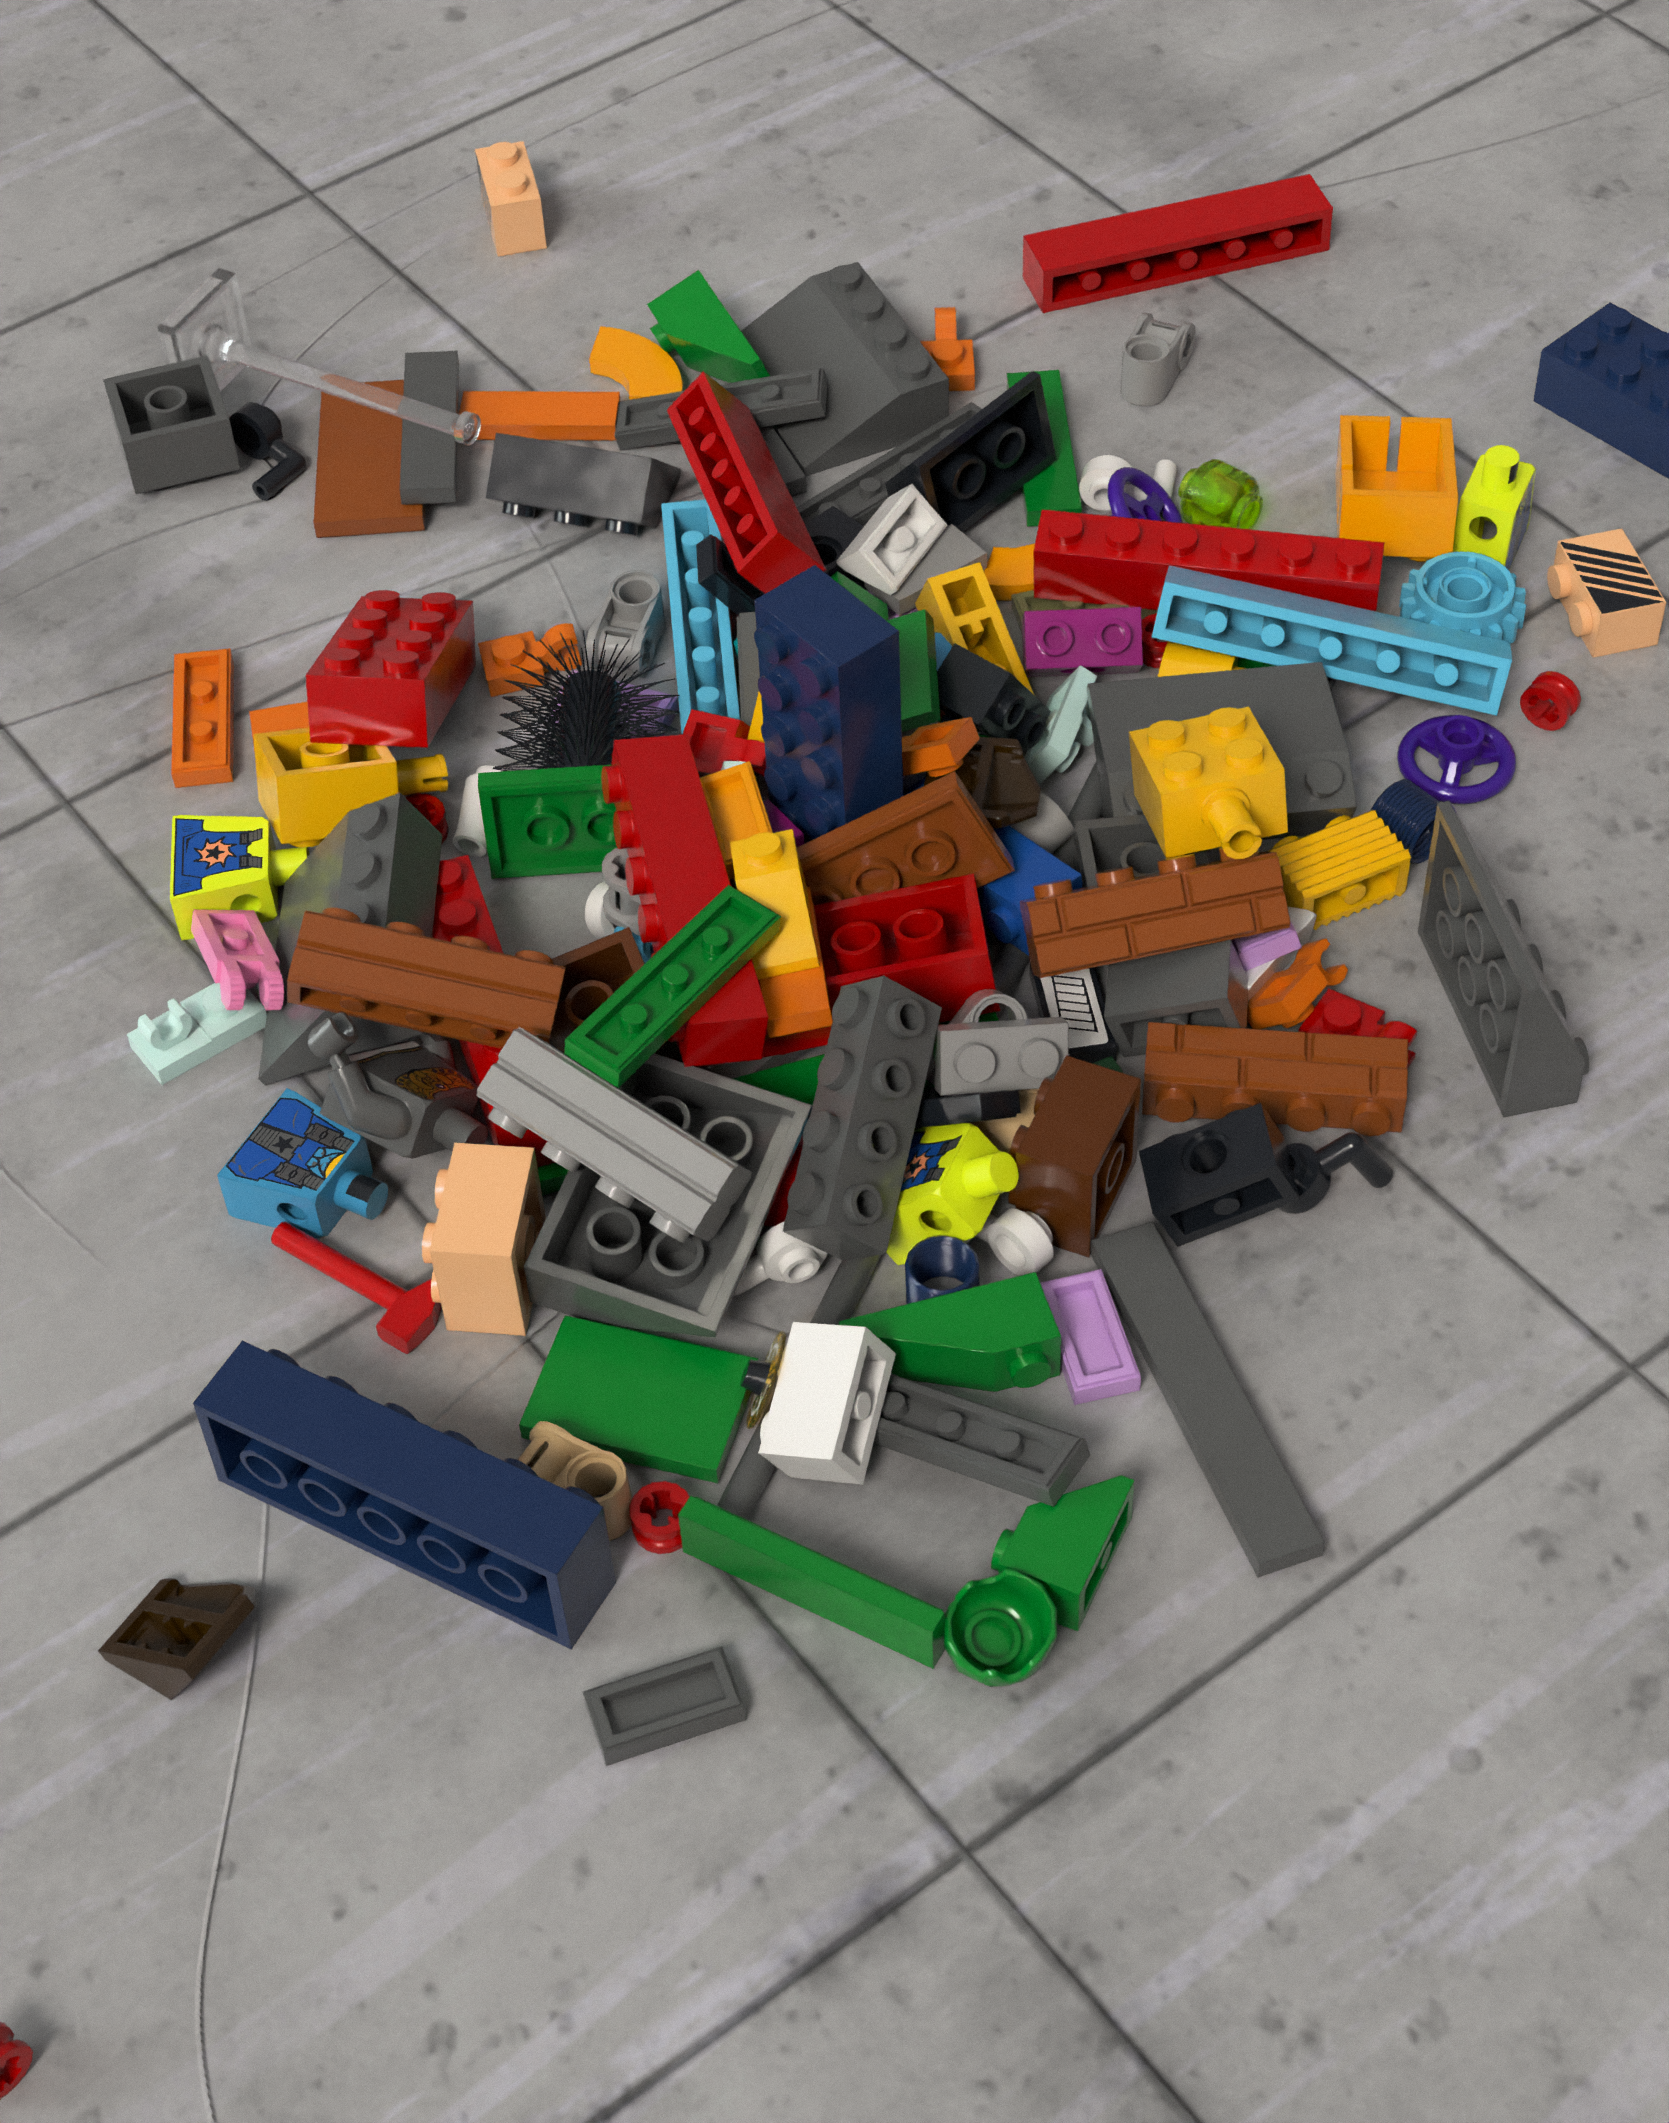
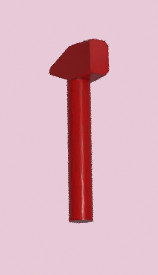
(409, 1313)

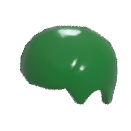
(1000, 1628)

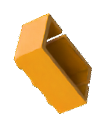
(1404, 507)

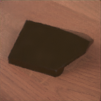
(999, 781)
(177, 1632)

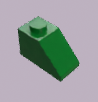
(1069, 1544)

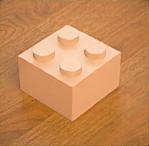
(484, 1236)

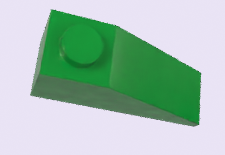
(703, 332)
(973, 1337)

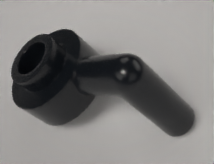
(260, 435)
(1314, 1168)

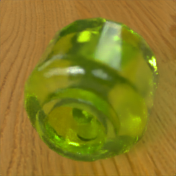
(1220, 496)

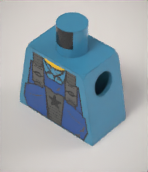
(301, 1171)

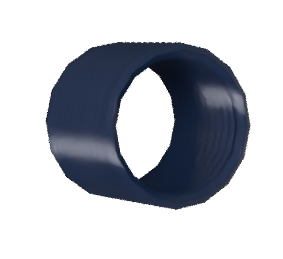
(1410, 816)
(938, 1258)

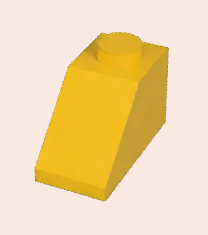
(772, 875)

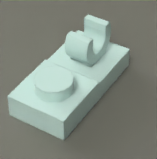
(1064, 725)
(193, 1032)

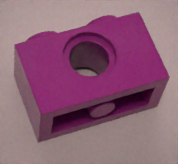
(1094, 638)

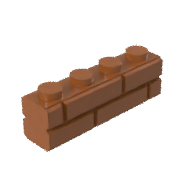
(1152, 913)
(422, 981)
(1294, 1075)

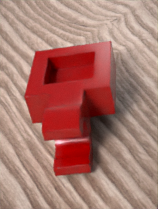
(720, 740)
(1348, 1016)

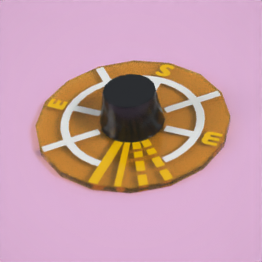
(760, 1378)

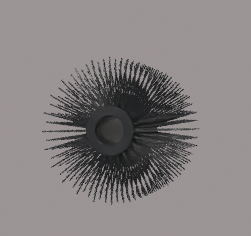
(587, 714)

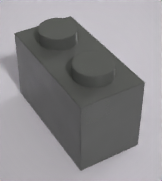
(1176, 987)

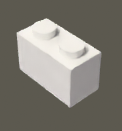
(827, 1402)

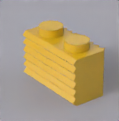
(1343, 867)

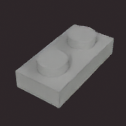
(998, 1055)

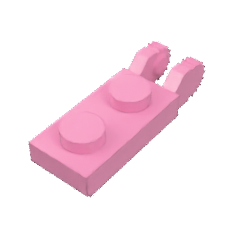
(238, 956)

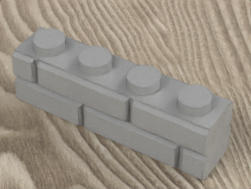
(614, 1136)

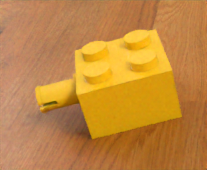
(1209, 783)
(314, 785)

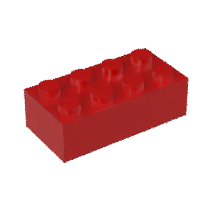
(392, 670)
(916, 935)

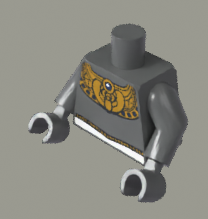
(398, 1092)

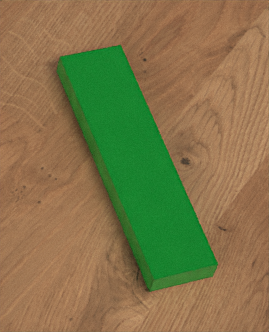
(1057, 484)
(672, 986)
(813, 1581)

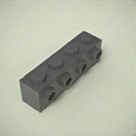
(862, 1119)

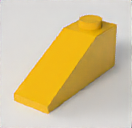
(970, 617)

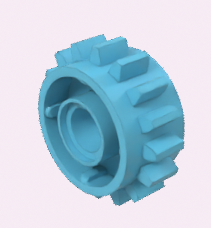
(1466, 595)

